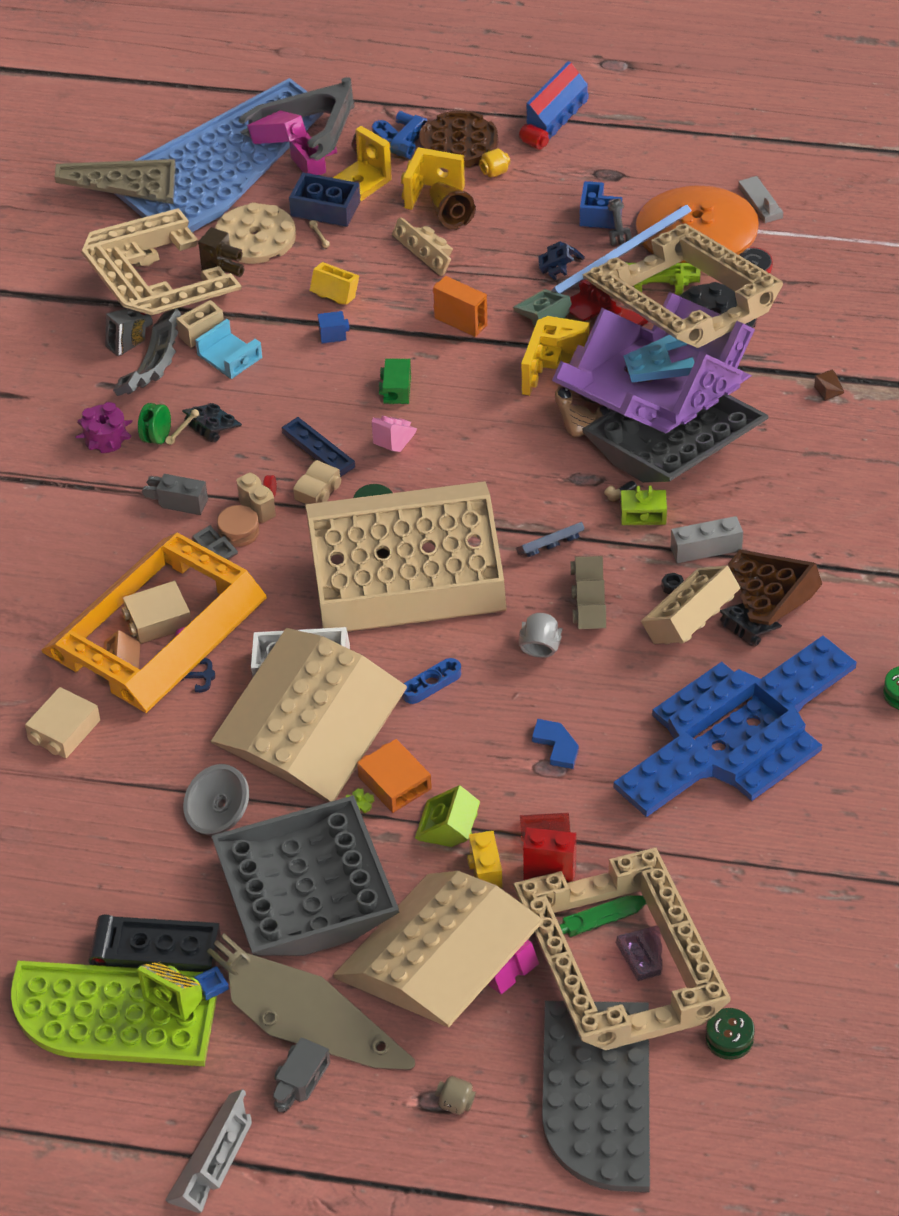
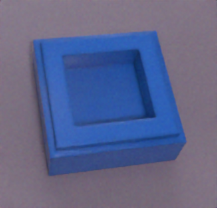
(212, 983)

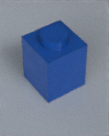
(332, 327)

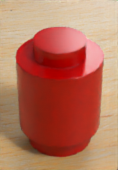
(534, 136)

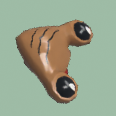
(576, 416)

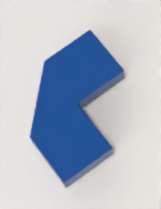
(554, 734)

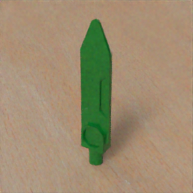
(602, 914)

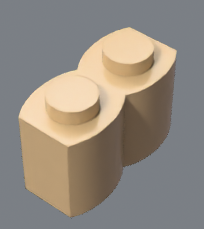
(317, 483)
(256, 496)

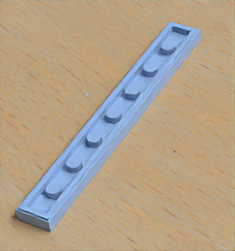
(624, 248)

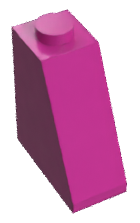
(277, 128)

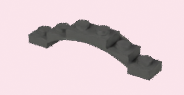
(157, 356)

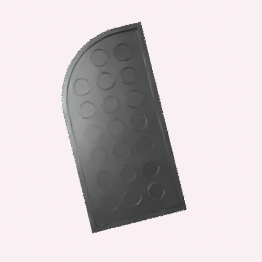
(596, 1103)

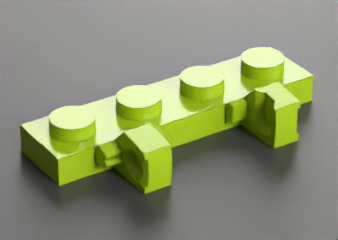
(677, 275)

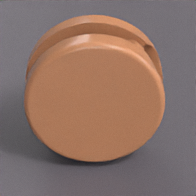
(238, 525)

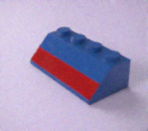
(557, 100)

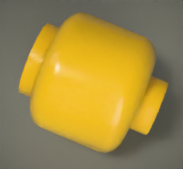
(494, 163)

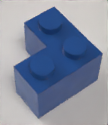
(594, 206)

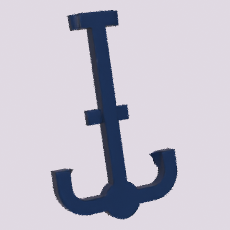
(208, 675)

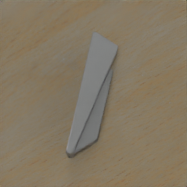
(213, 1155)

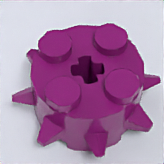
(103, 427)

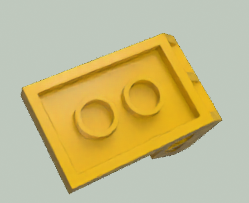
(551, 342)

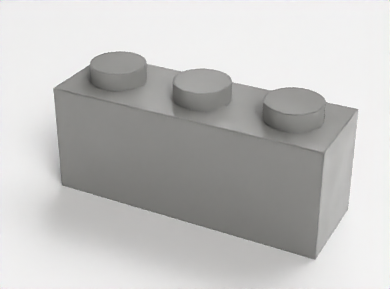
(706, 539)

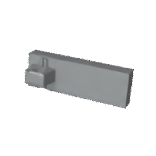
(760, 199)

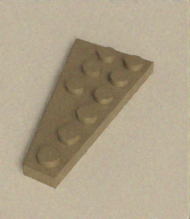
(137, 179)

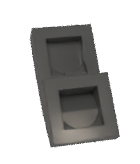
(211, 540)

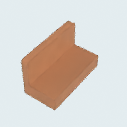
(124, 647)

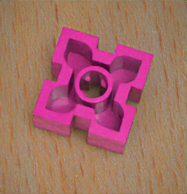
(520, 964)

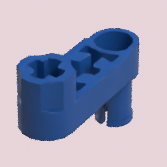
(404, 142)

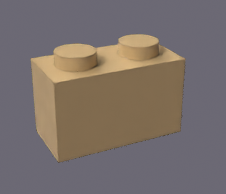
(198, 322)

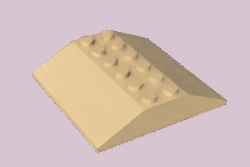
(310, 712)
(441, 946)

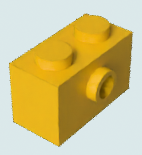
(334, 283)
(485, 858)

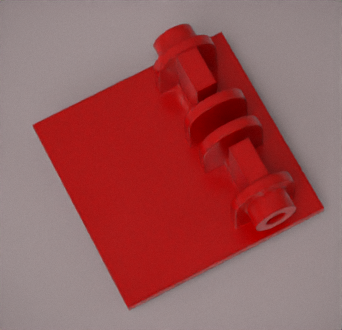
(589, 301)

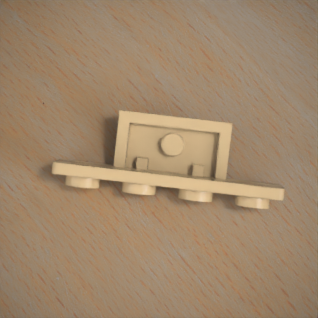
(424, 244)

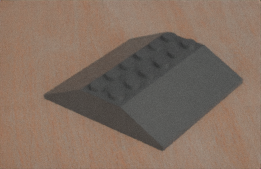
(663, 457)
(305, 879)

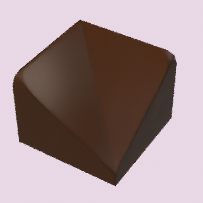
(828, 384)

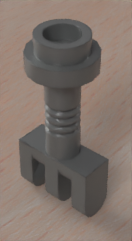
(615, 206)

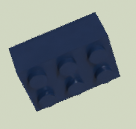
(324, 199)

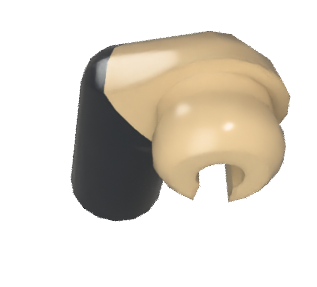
(615, 494)

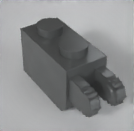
(177, 493)
(300, 1073)

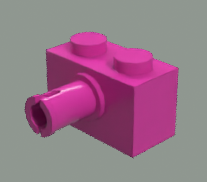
(301, 152)

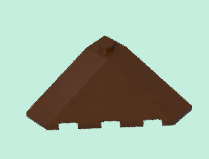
(773, 584)

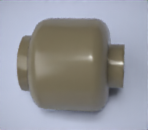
(455, 1095)

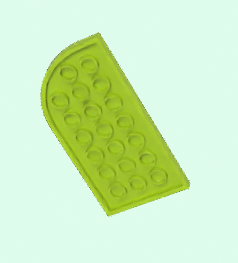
(104, 1015)

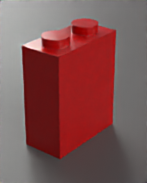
(549, 853)

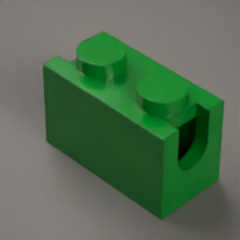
(396, 381)

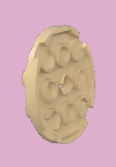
(274, 235)

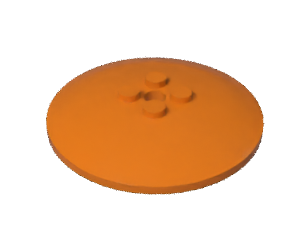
(722, 215)

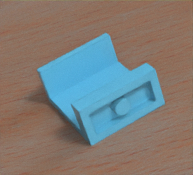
(227, 351)

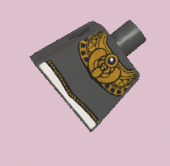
(125, 330)

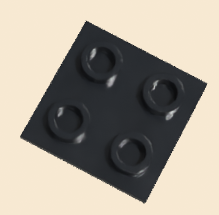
(211, 421)
(737, 621)

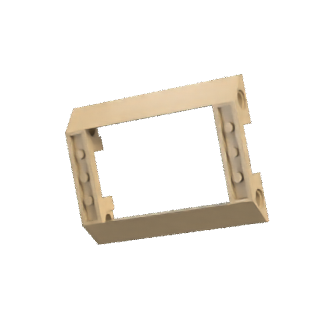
(753, 286)
(627, 874)

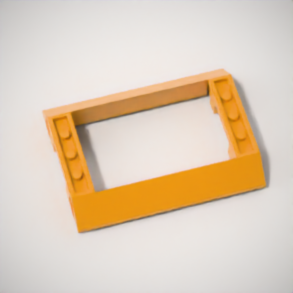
(147, 686)

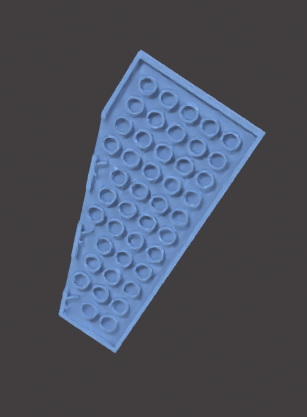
(217, 162)

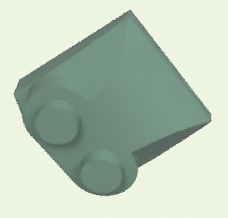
(544, 304)

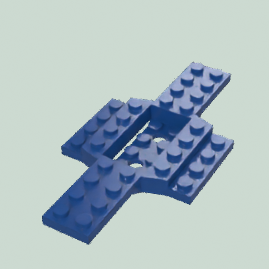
(753, 754)

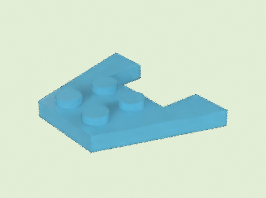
(654, 362)

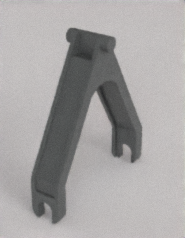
(332, 99)

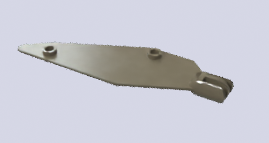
(305, 1005)

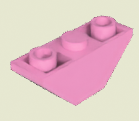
(392, 432)

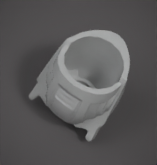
(540, 635)

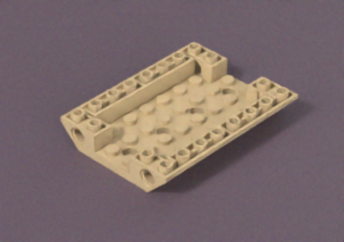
(409, 582)

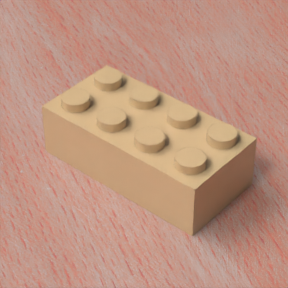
(691, 605)

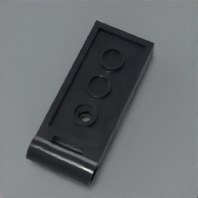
(146, 941)

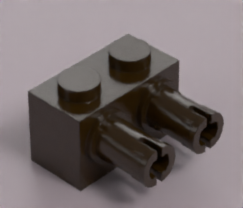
(216, 251)

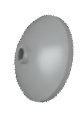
(209, 793)

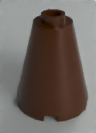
(452, 205)

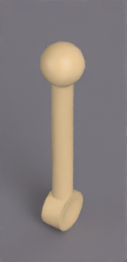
(313, 224)
(171, 439)

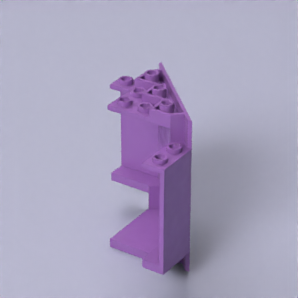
(663, 403)

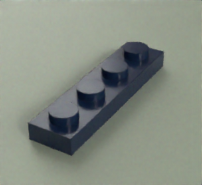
(317, 445)

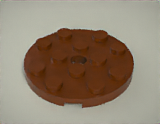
(476, 134)

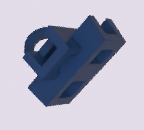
(557, 255)

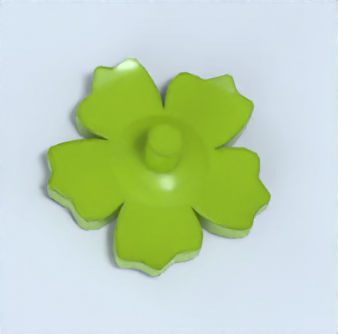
(363, 800)

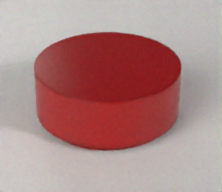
(270, 482)

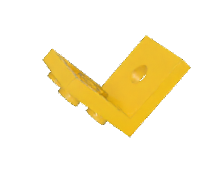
(372, 165)
(425, 170)

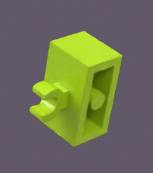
(643, 507)

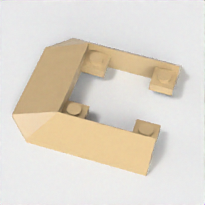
(118, 246)

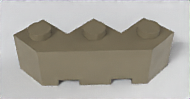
(588, 592)

